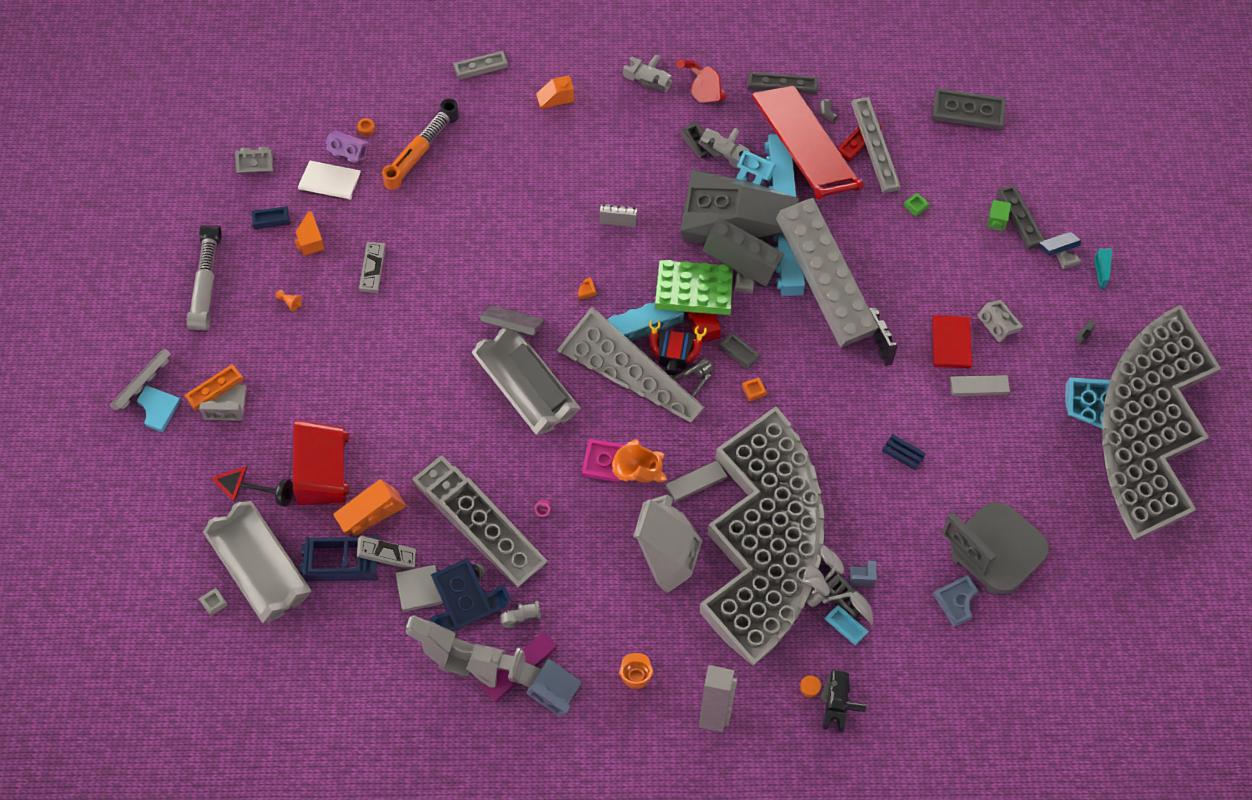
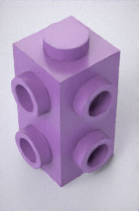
(347, 146)

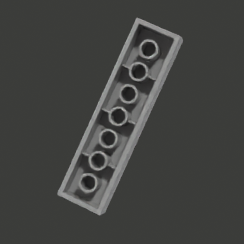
(826, 272)

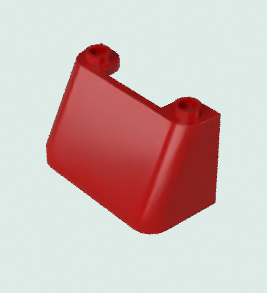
(319, 463)

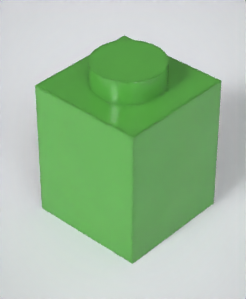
(998, 215)

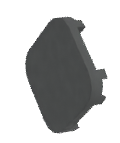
(1014, 542)

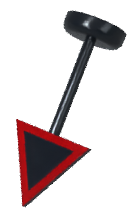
(232, 481)

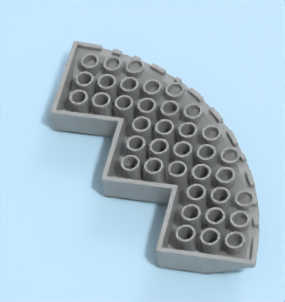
(1152, 422)
(766, 536)

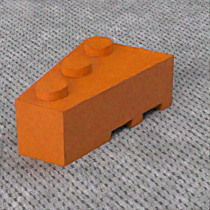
(369, 508)

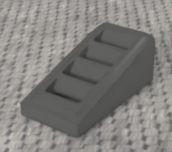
(685, 133)
(843, 586)

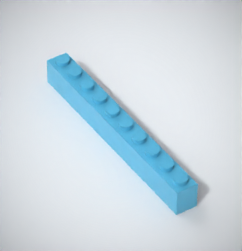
(791, 277)

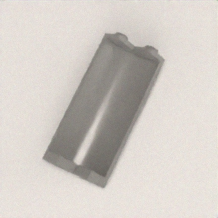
(495, 360)
(257, 561)

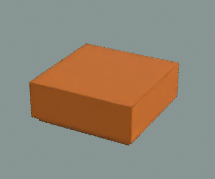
(753, 389)

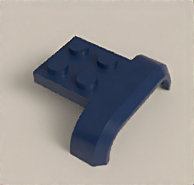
(464, 596)

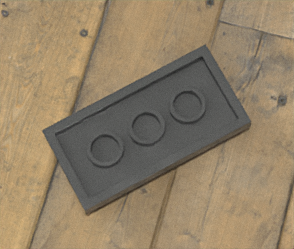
(969, 109)

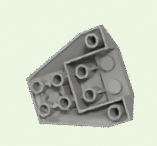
(668, 544)

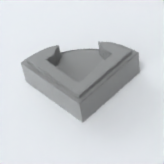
(1068, 260)

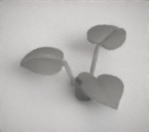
(821, 590)

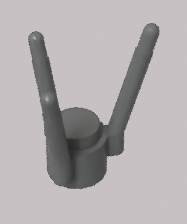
(700, 369)

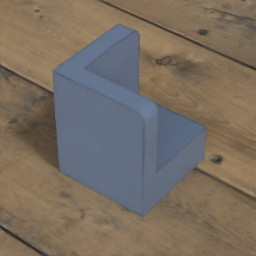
(863, 576)

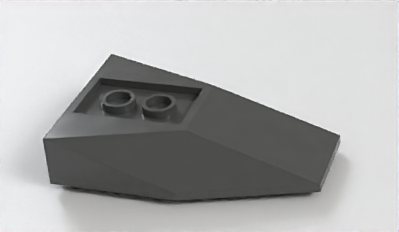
(735, 201)

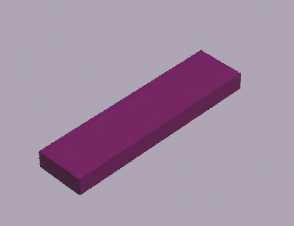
(534, 653)

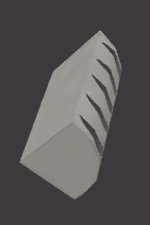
(618, 215)

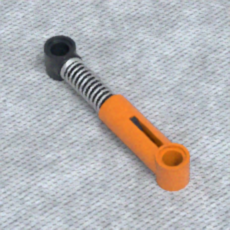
(419, 145)

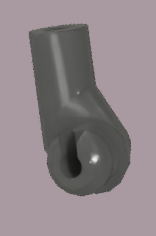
(825, 110)

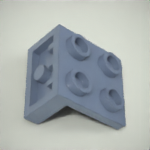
(554, 688)

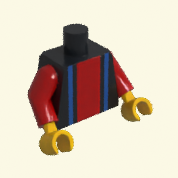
(675, 348)

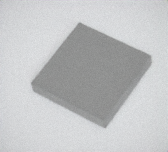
(417, 588)

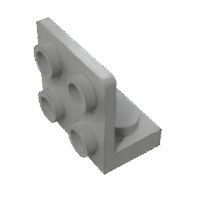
(226, 406)

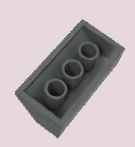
(742, 251)

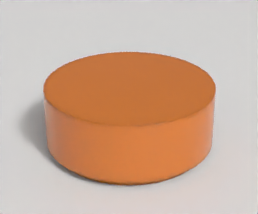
(366, 127)
(810, 686)

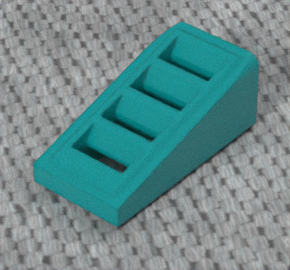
(1103, 265)

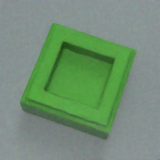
(916, 204)

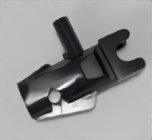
(836, 699)

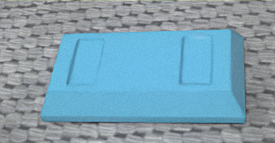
(846, 625)

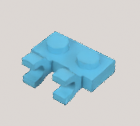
(756, 165)

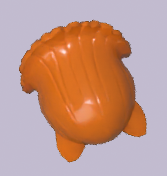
(638, 464)

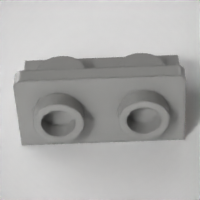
(254, 160)
(999, 320)

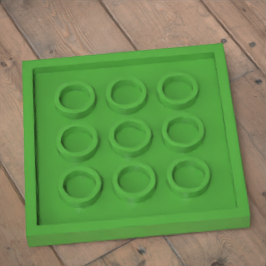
(694, 287)

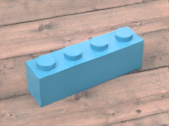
(635, 322)

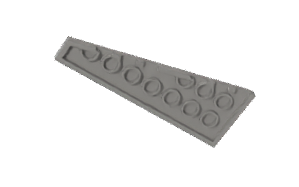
(612, 354)

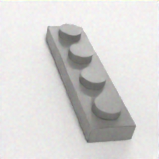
(135, 385)

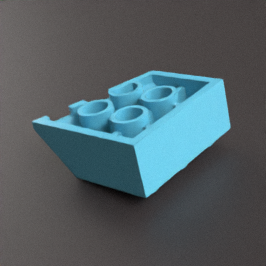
(1086, 399)

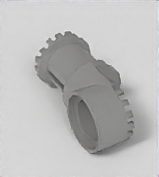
(514, 617)

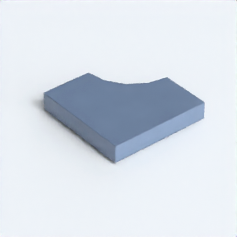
(956, 599)

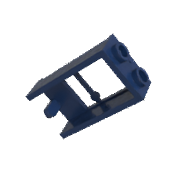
(365, 570)

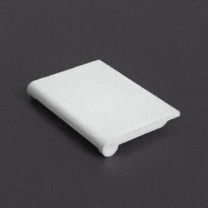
(329, 180)

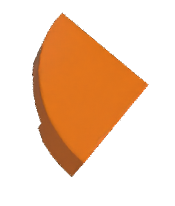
(586, 289)

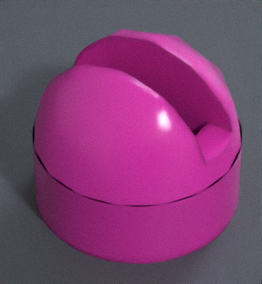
(541, 510)

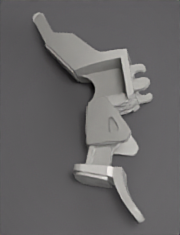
(462, 657)

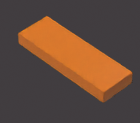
(214, 387)

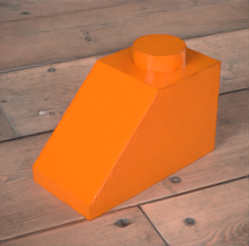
(556, 92)
(308, 236)

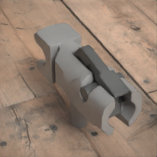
(648, 74)
(723, 147)

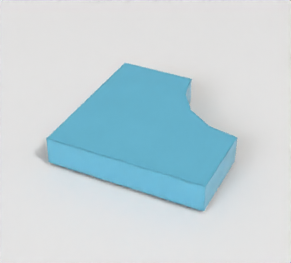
(158, 407)

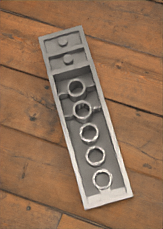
(479, 521)

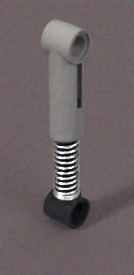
(199, 317)

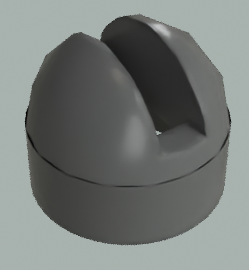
(480, 571)

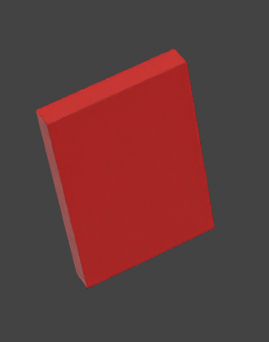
(951, 341)

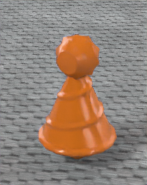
(292, 301)

